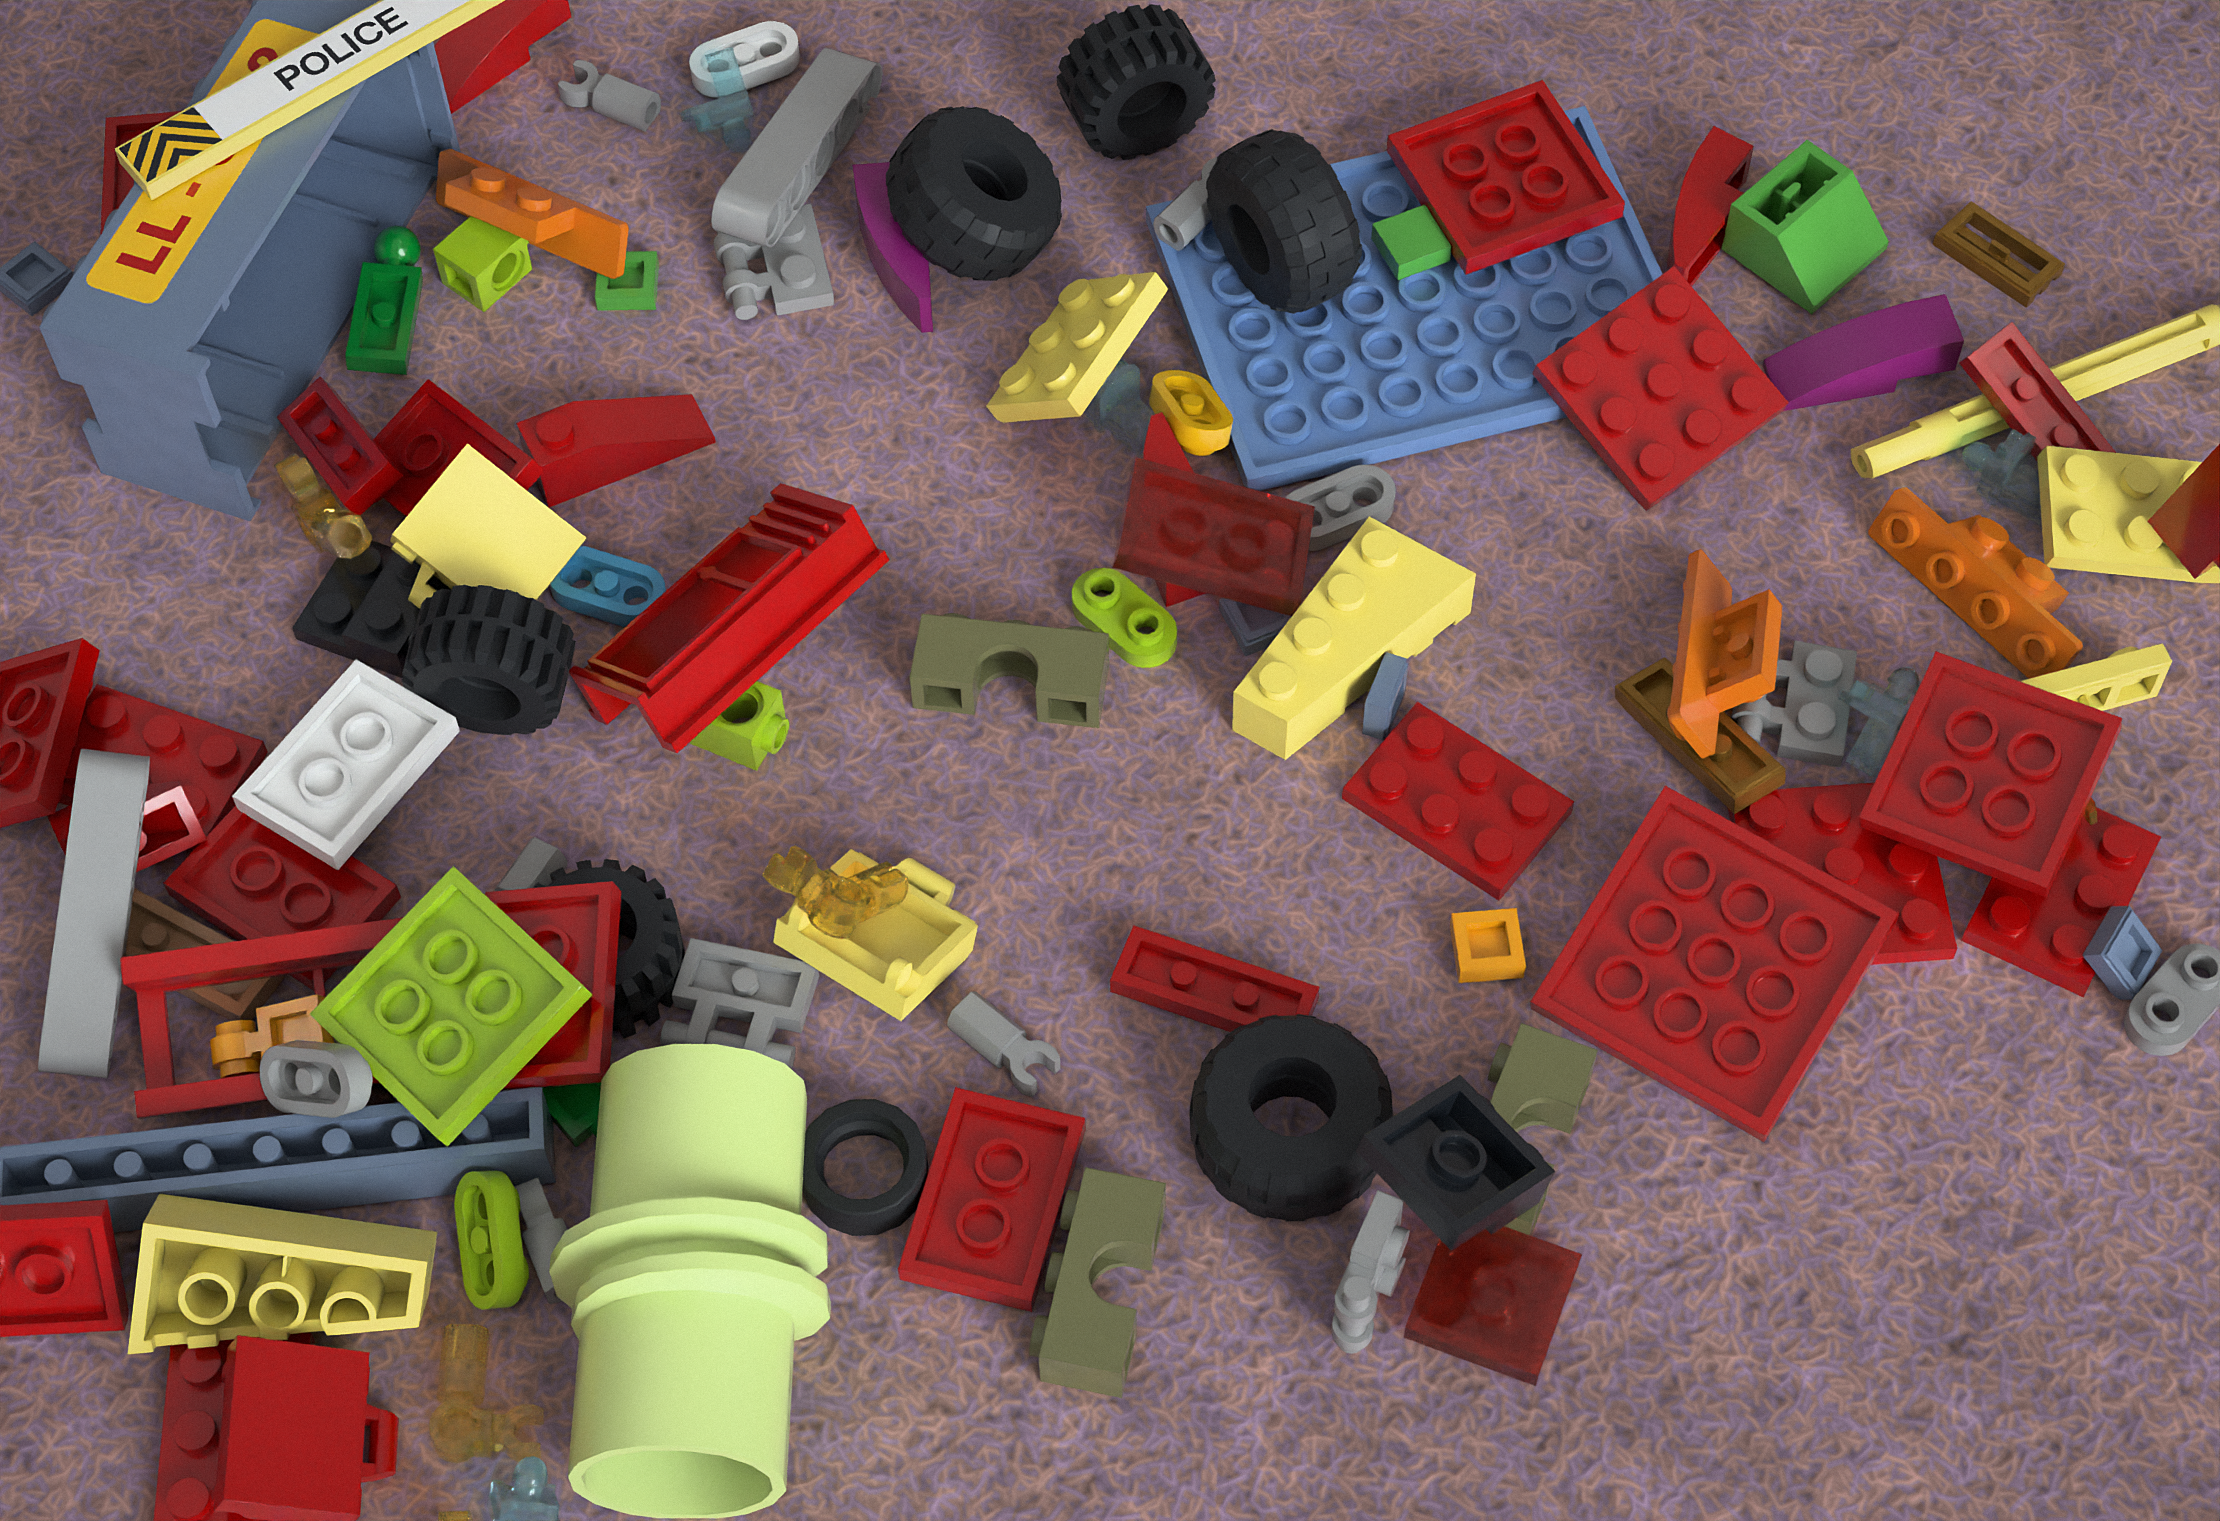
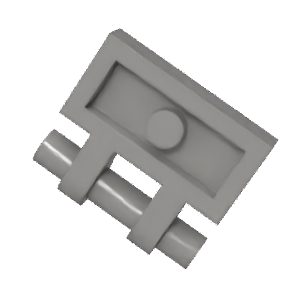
(794, 268)
(1813, 718)
(742, 987)
(1372, 1269)

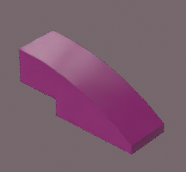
(897, 263)
(1868, 354)

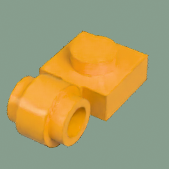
(240, 1047)

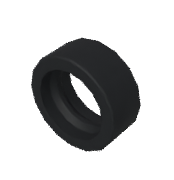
(881, 1212)

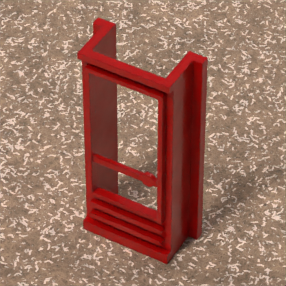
(732, 616)
(221, 964)

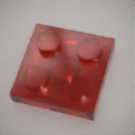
(1494, 1301)

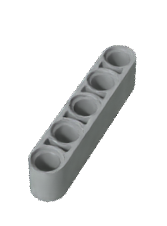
(796, 148)
(94, 913)

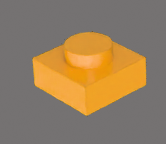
(1487, 945)

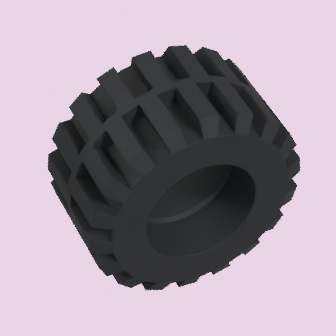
(1135, 82)
(490, 659)
(654, 959)

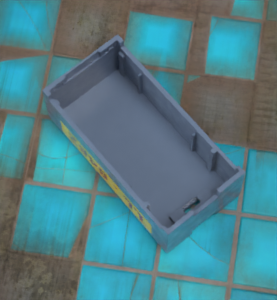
(235, 284)

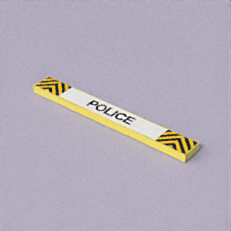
(288, 88)

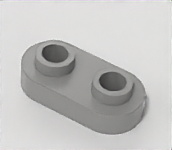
(1336, 506)
(2179, 993)
(315, 1078)

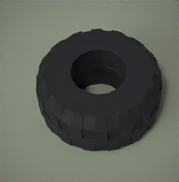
(973, 193)
(1284, 221)
(1278, 1173)

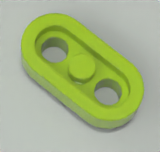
(1123, 615)
(490, 1239)

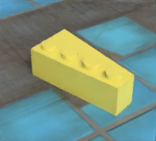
(1371, 601)
(272, 1274)

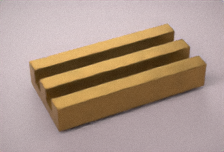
(1993, 259)

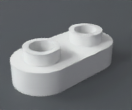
(750, 49)

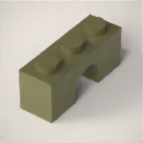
(963, 654)
(1540, 1084)
(1110, 1225)

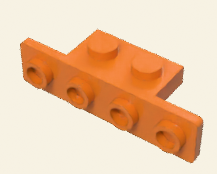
(532, 213)
(1981, 580)
(1722, 653)

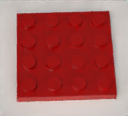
(1714, 962)

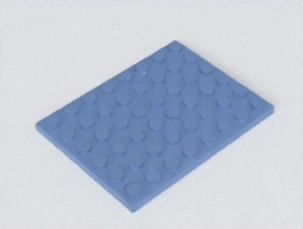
(1393, 360)

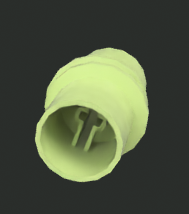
(691, 1284)

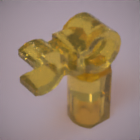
(318, 513)
(833, 901)
(457, 1426)

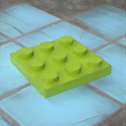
(451, 1005)

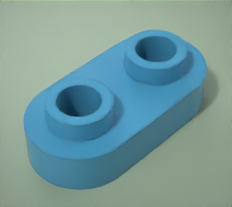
(611, 587)

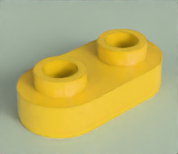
(1192, 411)

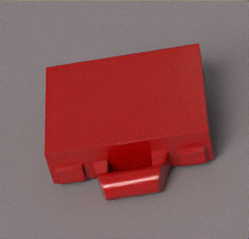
(298, 1432)

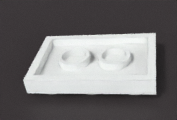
(346, 764)

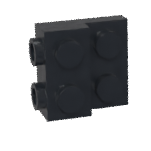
(365, 609)
(1457, 1163)

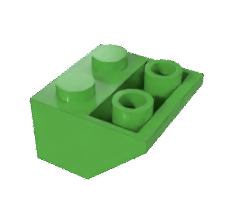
(1805, 227)

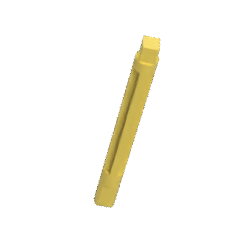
(2080, 377)

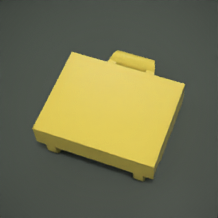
(483, 531)
(894, 955)

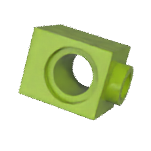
(481, 262)
(752, 740)

